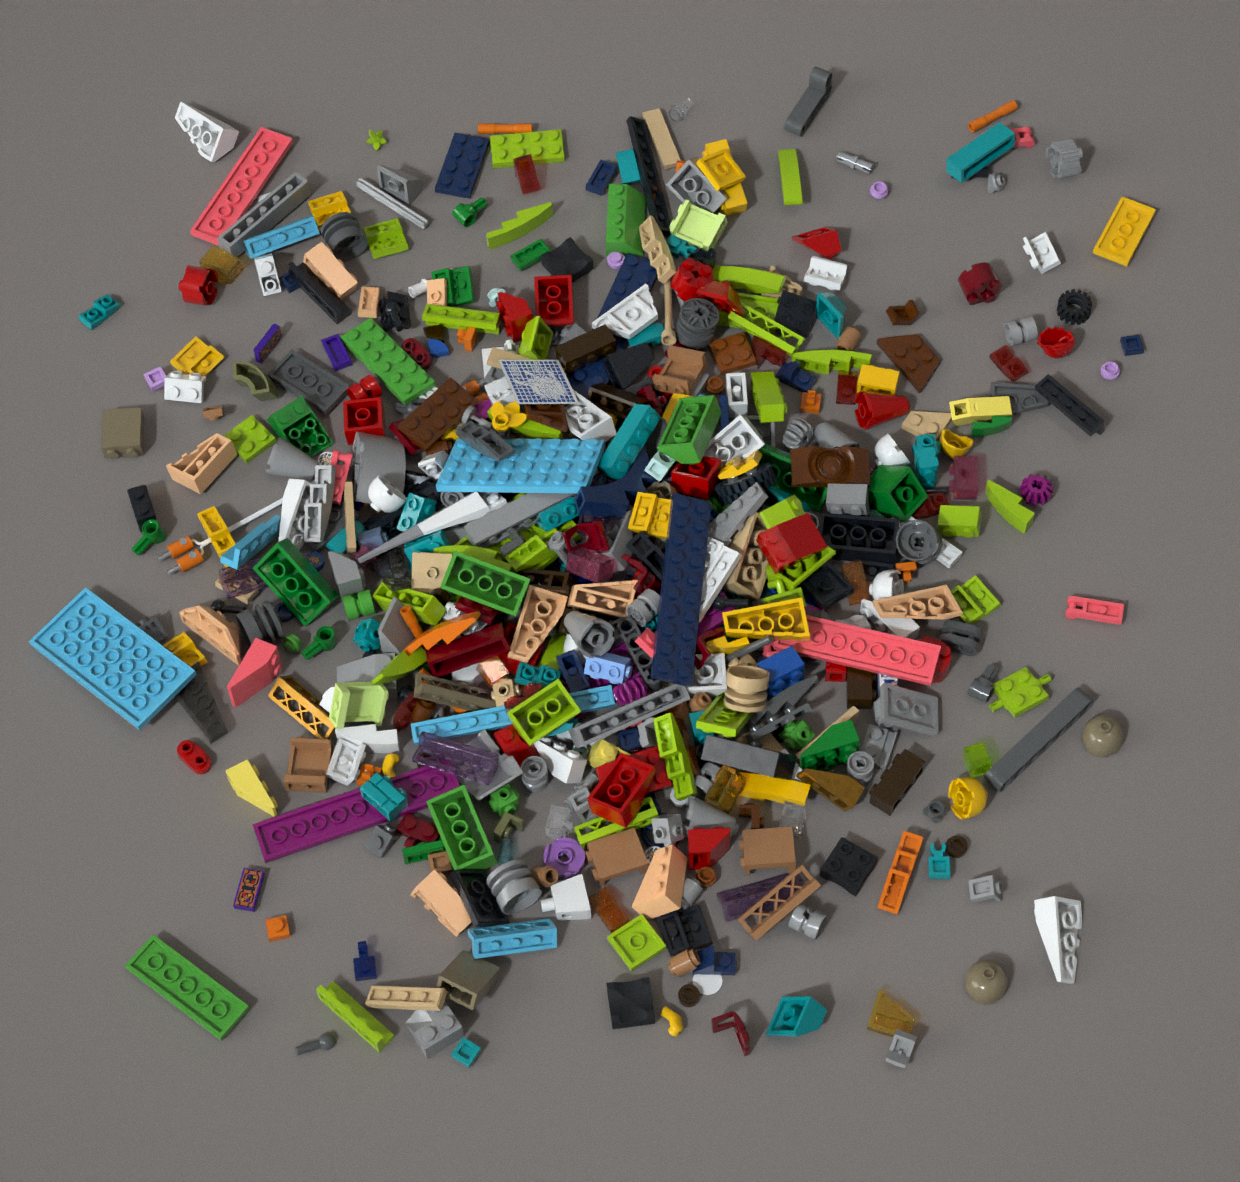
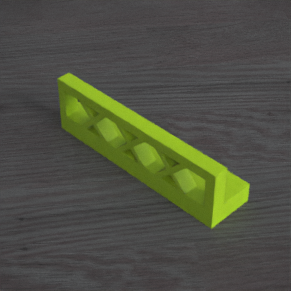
(461, 318)
(764, 333)
(639, 821)
(355, 1016)

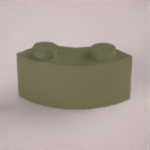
(259, 383)

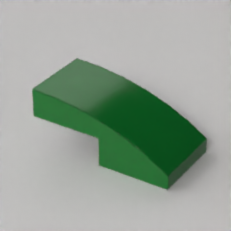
(997, 425)

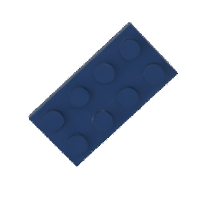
(462, 165)

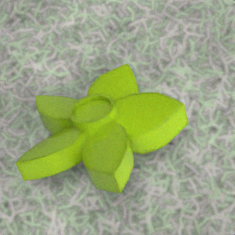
(376, 139)

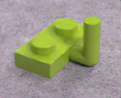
(782, 594)

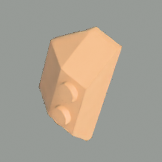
(215, 630)

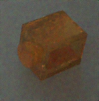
(492, 670)

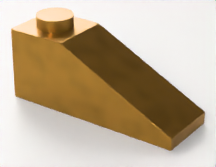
(837, 788)

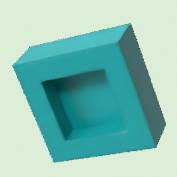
(466, 1052)

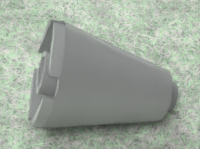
(831, 437)
(290, 462)
(590, 634)
(706, 816)

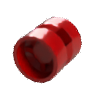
(366, 389)

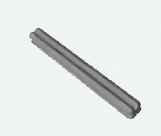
(392, 203)

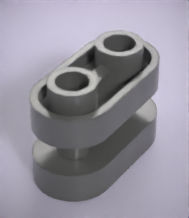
(961, 637)

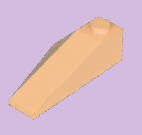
(921, 604)
(537, 619)

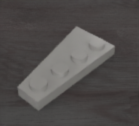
(734, 516)

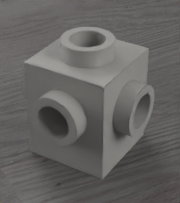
(667, 829)

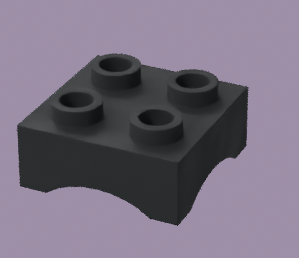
(567, 260)
(848, 866)
(630, 1003)

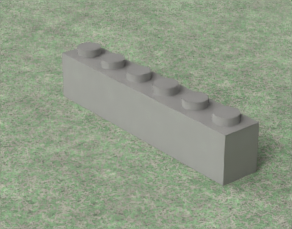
(265, 214)
(512, 515)
(628, 714)

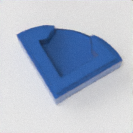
(437, 348)

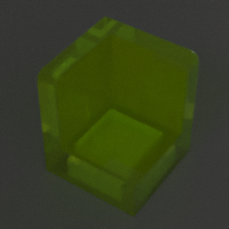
(976, 759)

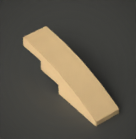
(657, 248)

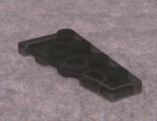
(392, 569)
(201, 706)

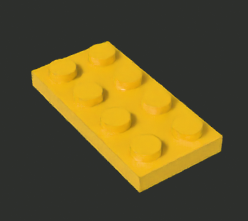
(1124, 231)

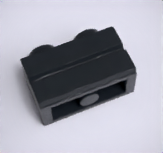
(141, 505)

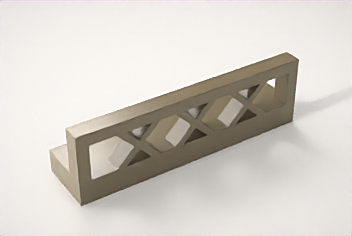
(450, 696)

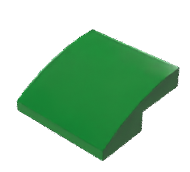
(459, 285)

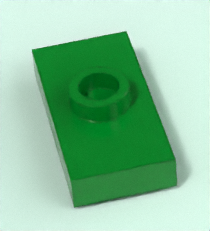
(529, 255)
(421, 851)

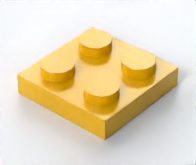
(721, 170)

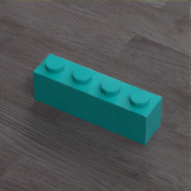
(980, 152)
(628, 441)

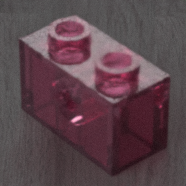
(964, 478)
(590, 564)

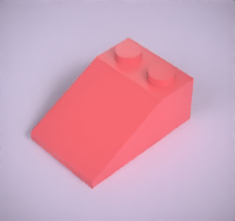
(255, 671)

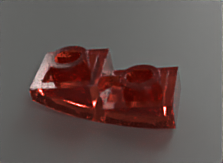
(1008, 364)
(930, 506)
(529, 690)
(403, 714)

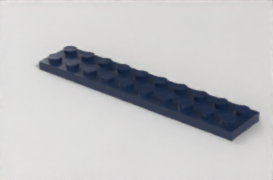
(632, 275)
(681, 590)

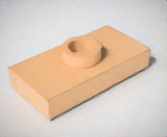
(437, 292)
(369, 302)

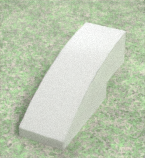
(376, 741)

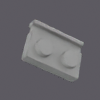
(879, 744)

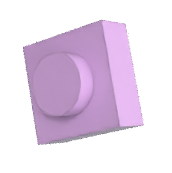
(155, 378)

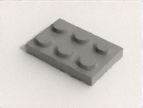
(909, 709)

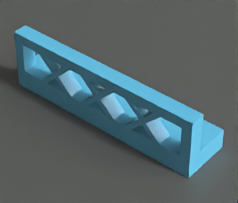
(281, 237)
(251, 543)
(513, 938)

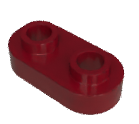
(417, 352)

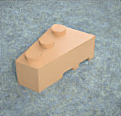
(330, 270)
(603, 598)
(662, 884)
(443, 902)

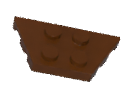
(911, 357)
(548, 414)

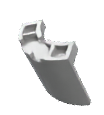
(377, 457)
(507, 769)

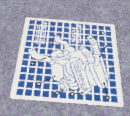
(538, 382)

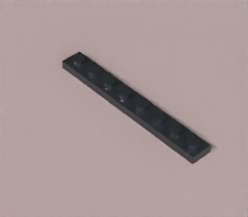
(648, 173)

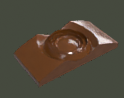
(823, 466)
(683, 722)

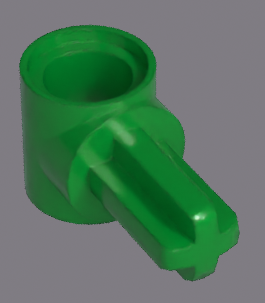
(467, 212)
(152, 533)
(320, 644)

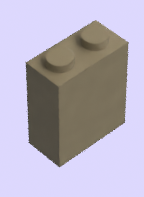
(123, 432)
(468, 979)

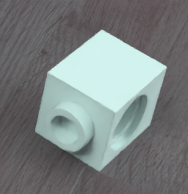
(659, 465)

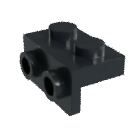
(404, 313)

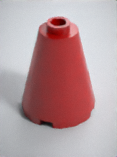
(879, 408)

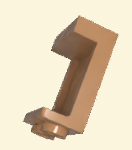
(680, 371)
(308, 765)
(767, 849)
(616, 855)

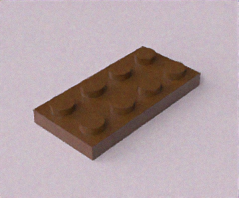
(437, 414)

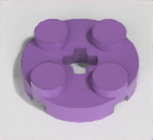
(573, 850)

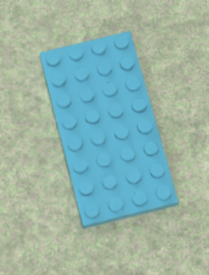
(533, 468)
(113, 658)

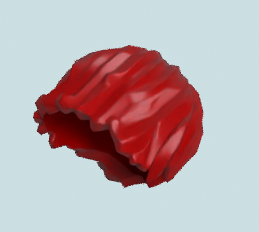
(1056, 342)

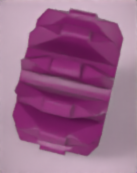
(1036, 489)
(630, 691)

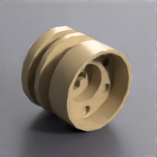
(746, 688)

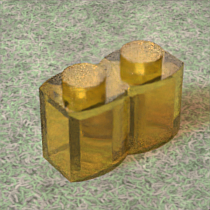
(225, 264)
(726, 788)

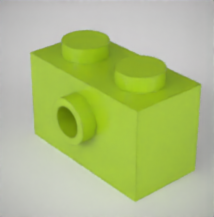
(959, 521)

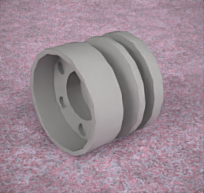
(513, 887)

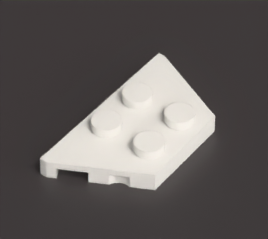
(630, 314)

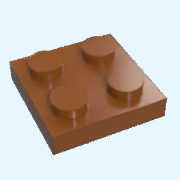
(732, 353)

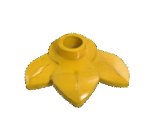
(509, 414)

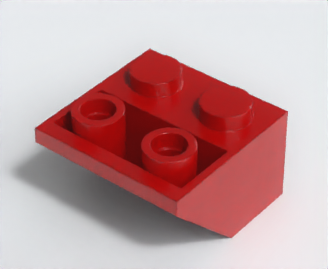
(514, 314)
(707, 846)

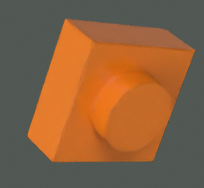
(278, 928)

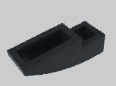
(647, 554)

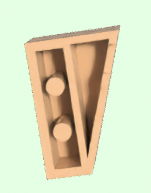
(203, 464)

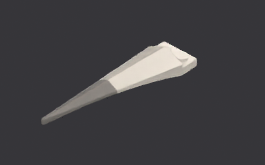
(465, 509)

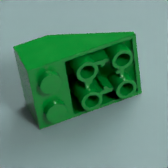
(300, 427)
(831, 747)

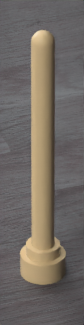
(668, 336)

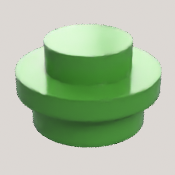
(292, 643)

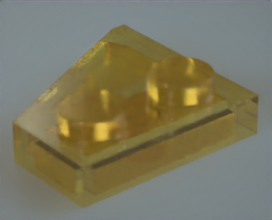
(888, 1017)

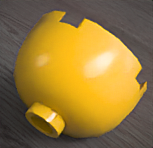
(967, 796)

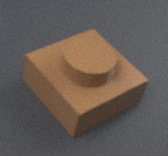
(213, 412)
(440, 862)

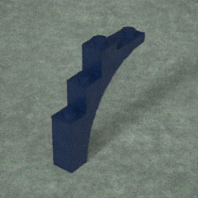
(615, 498)

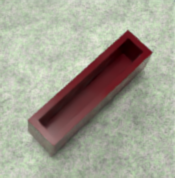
(468, 650)

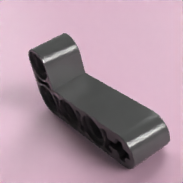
(811, 102)
(637, 654)

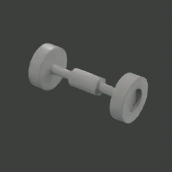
(469, 414)

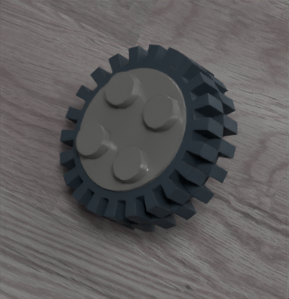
(732, 488)

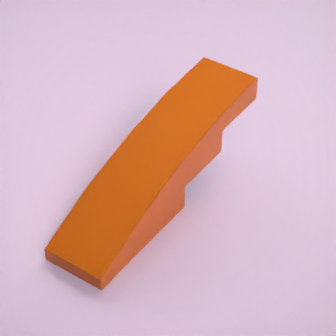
(445, 630)
(900, 872)

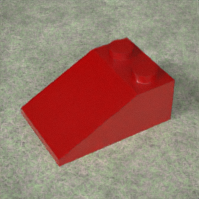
(554, 299)
(790, 542)
(650, 756)
(621, 790)

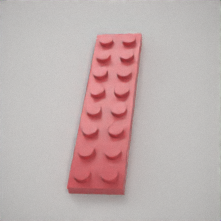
(242, 184)
(867, 650)

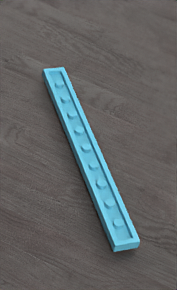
(497, 718)

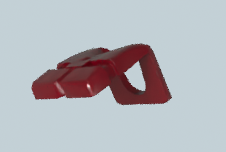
(595, 533)
(641, 568)
(701, 645)
(739, 1028)

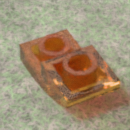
(854, 574)
(608, 910)

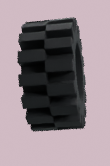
(1074, 315)

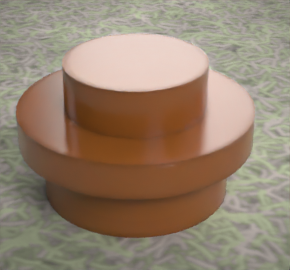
(715, 385)
(706, 876)

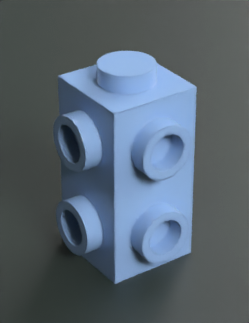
(609, 667)

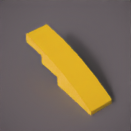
(216, 530)
(779, 790)

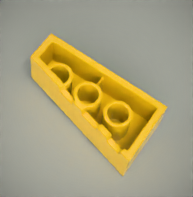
(736, 198)
(780, 619)

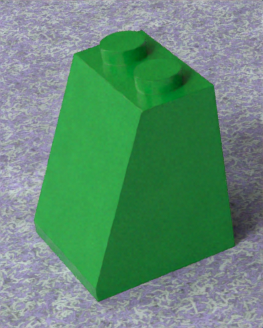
(895, 491)

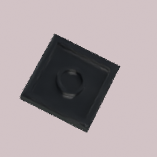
(826, 586)

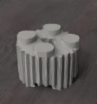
(1064, 158)

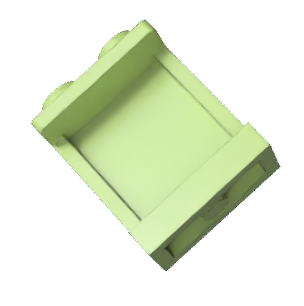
(698, 226)
(358, 703)

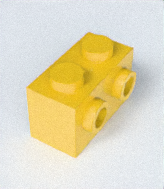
(877, 380)

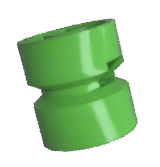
(358, 605)

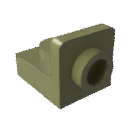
(506, 826)

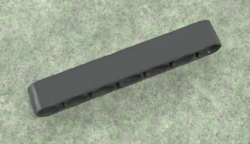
(1038, 739)

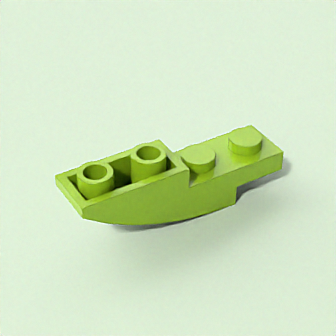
(476, 552)

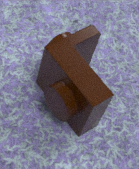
(903, 314)
(752, 811)

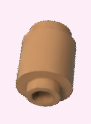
(848, 339)
(699, 702)
(544, 875)
(684, 962)

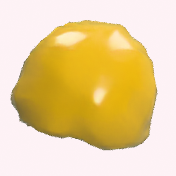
(954, 445)

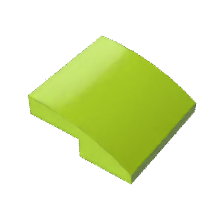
(385, 238)
(974, 600)

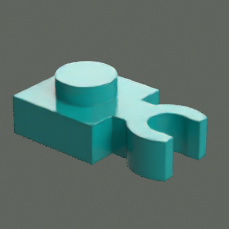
(679, 247)
(938, 864)

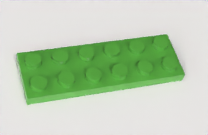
(388, 361)
(187, 987)

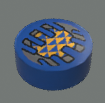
(316, 560)

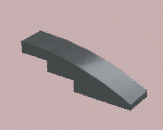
(484, 441)
(785, 699)

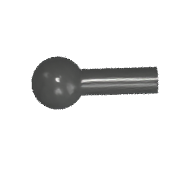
(325, 1042)

